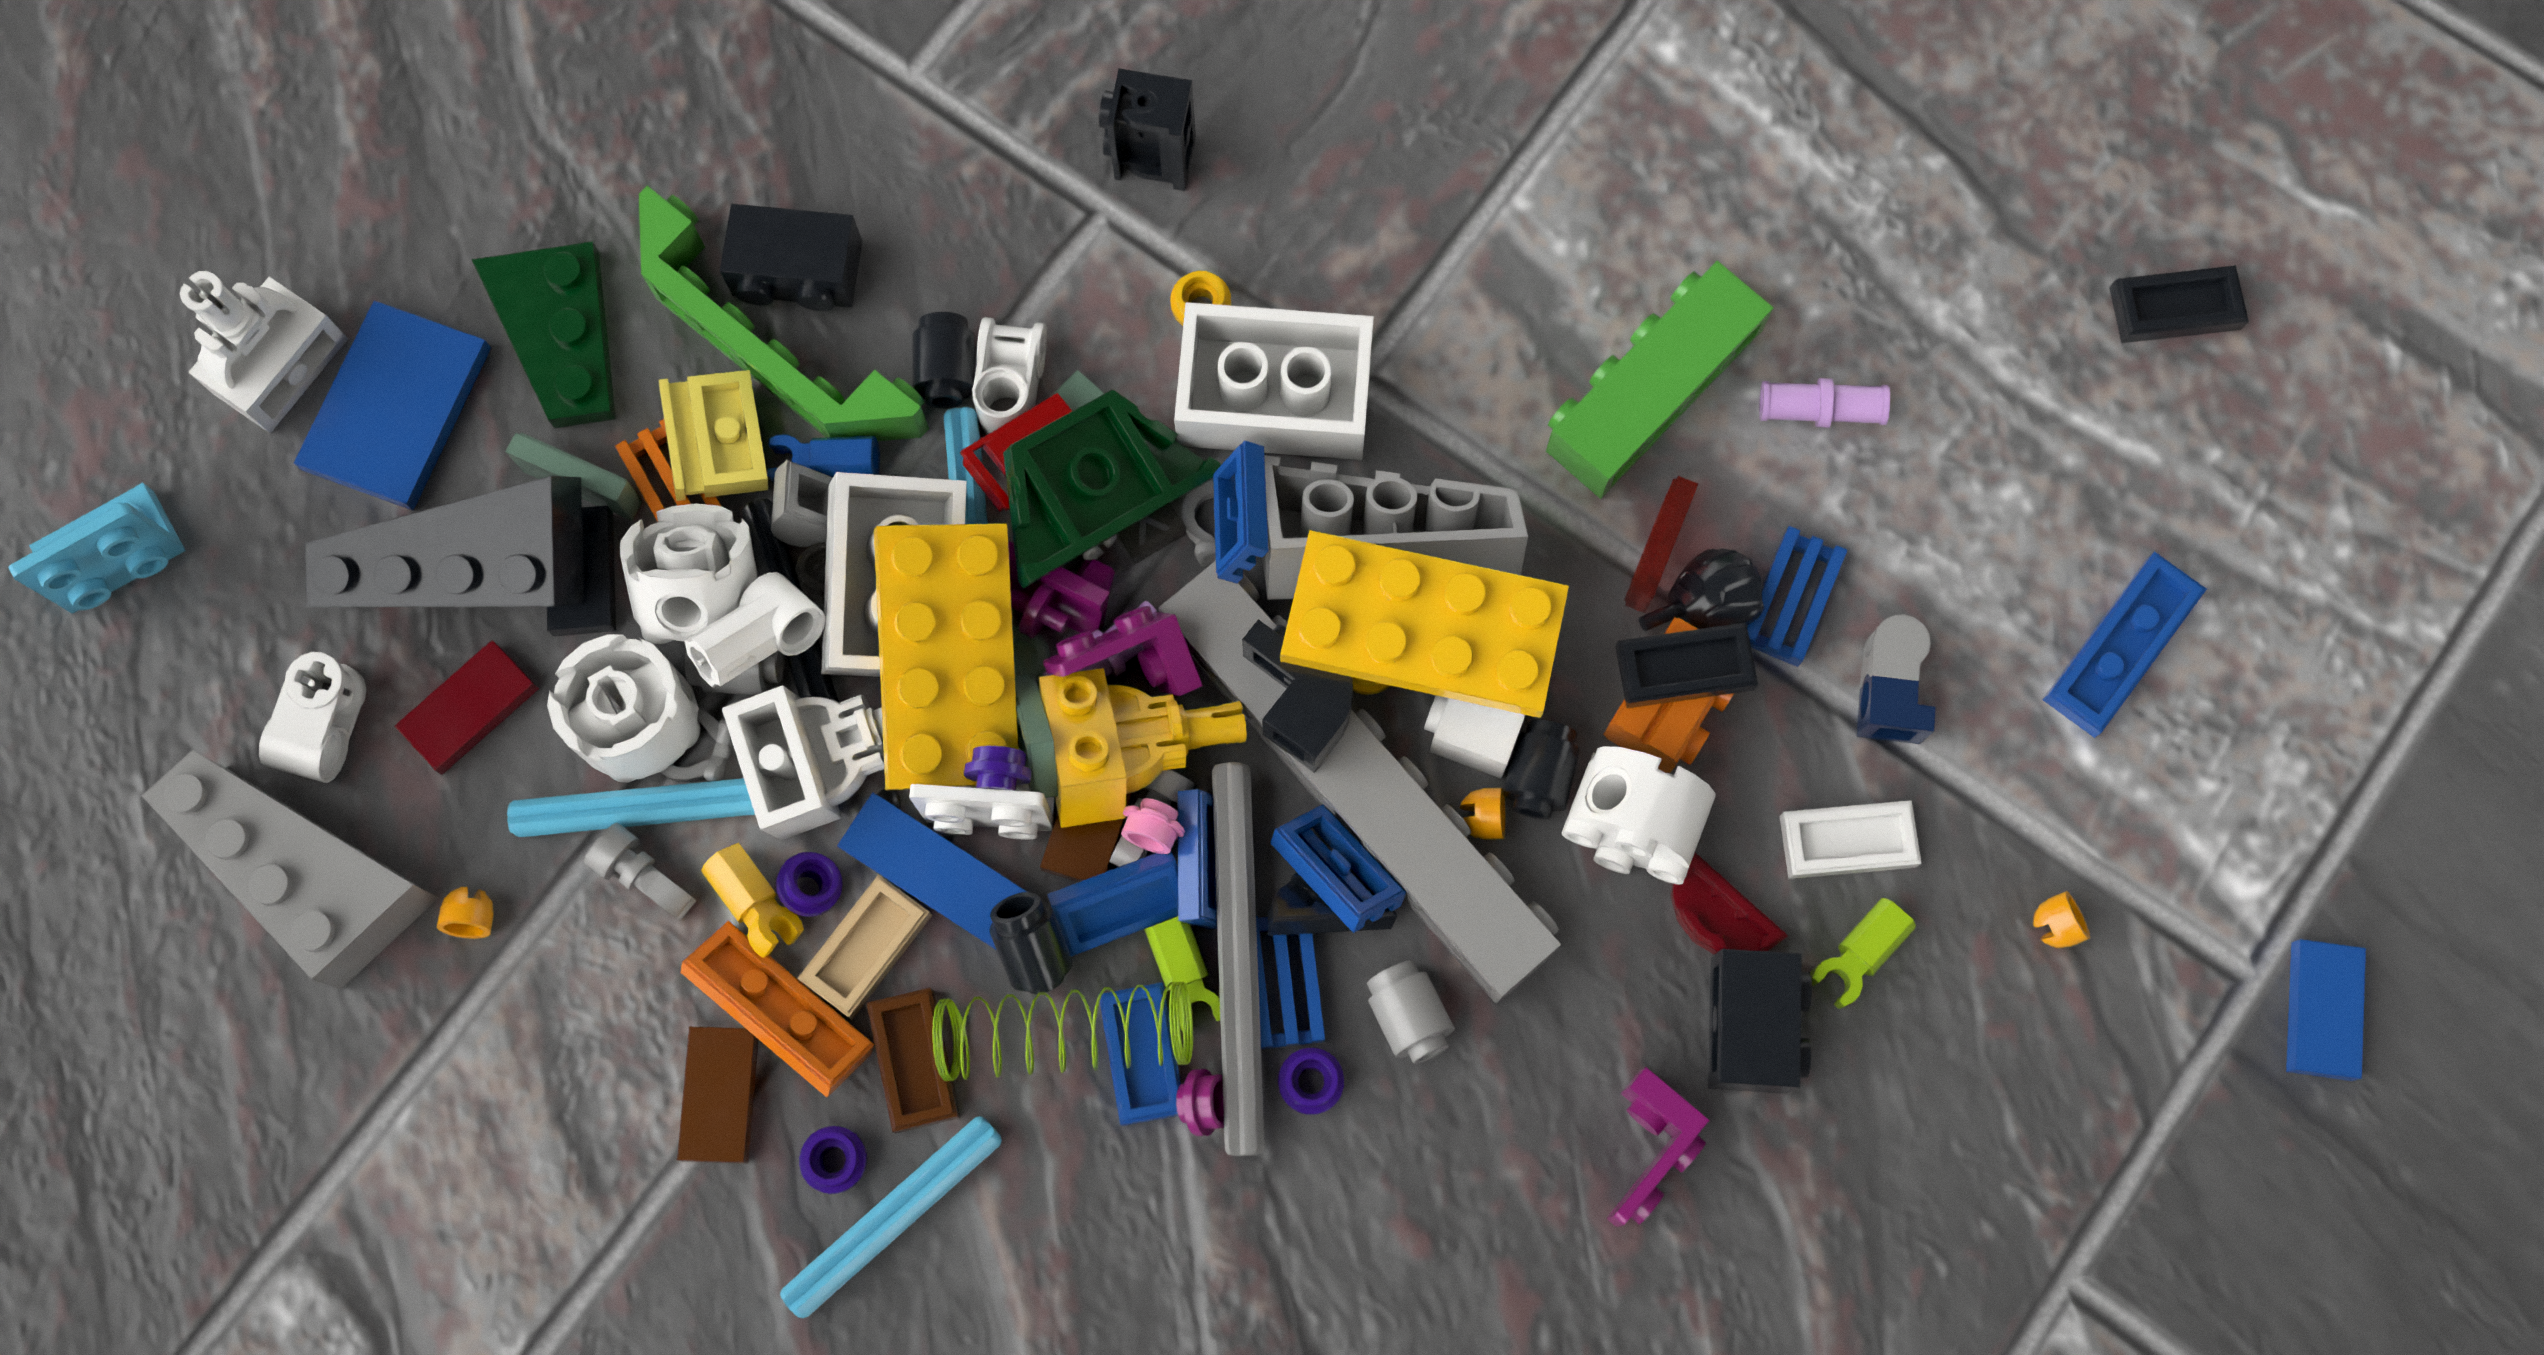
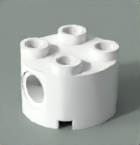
(686, 570)
(623, 707)
(1639, 813)

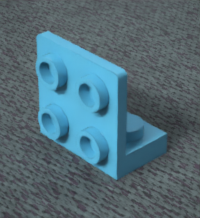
(101, 551)

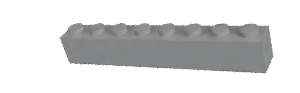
(1379, 802)

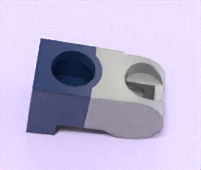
(1891, 683)

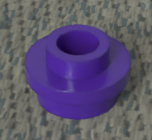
(998, 768)
(819, 869)
(1316, 1060)
(818, 1145)

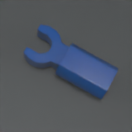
(830, 454)

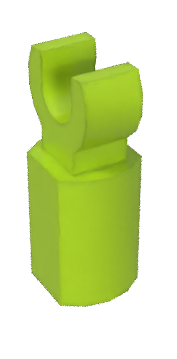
(1866, 948)
(1180, 961)

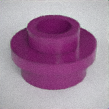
(1201, 1102)

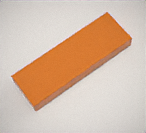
(777, 1009)

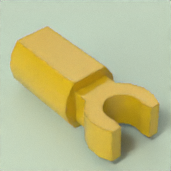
(751, 899)

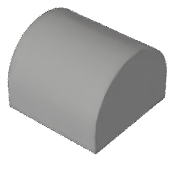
(800, 505)

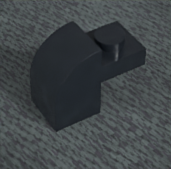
(1311, 710)

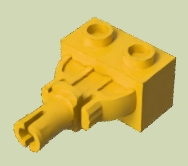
(1121, 740)

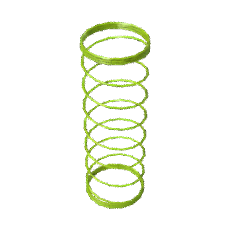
(1182, 1054)

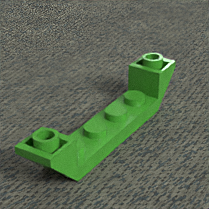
(670, 245)

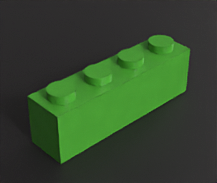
(1657, 378)

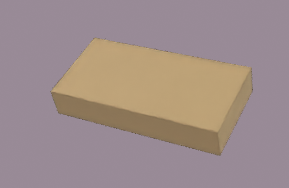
(865, 946)

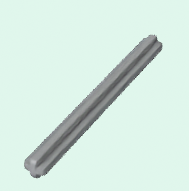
(1237, 960)

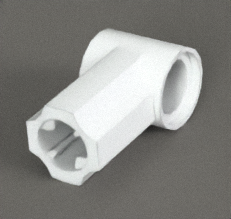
(769, 619)

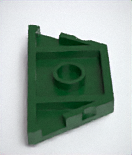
(1092, 480)

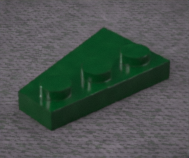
(557, 327)

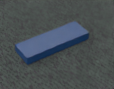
(2124, 644)
(927, 866)

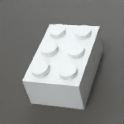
(1273, 380)
(850, 597)

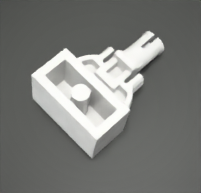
(260, 347)
(803, 755)

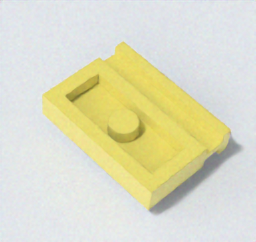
(713, 435)

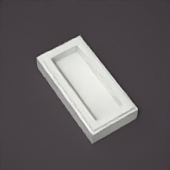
(1850, 839)

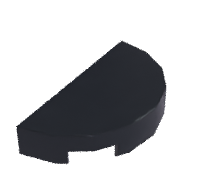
(1301, 911)

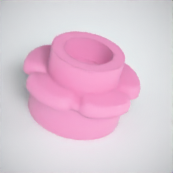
(1152, 826)

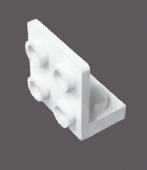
(958, 809)

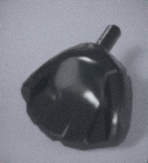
(1712, 592)

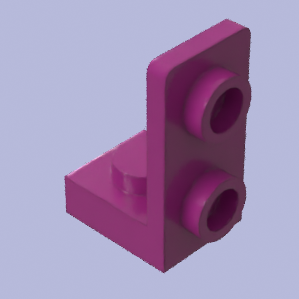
(1163, 661)
(1658, 1109)

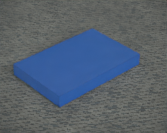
(393, 405)

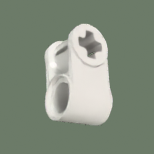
(1007, 367)
(313, 724)

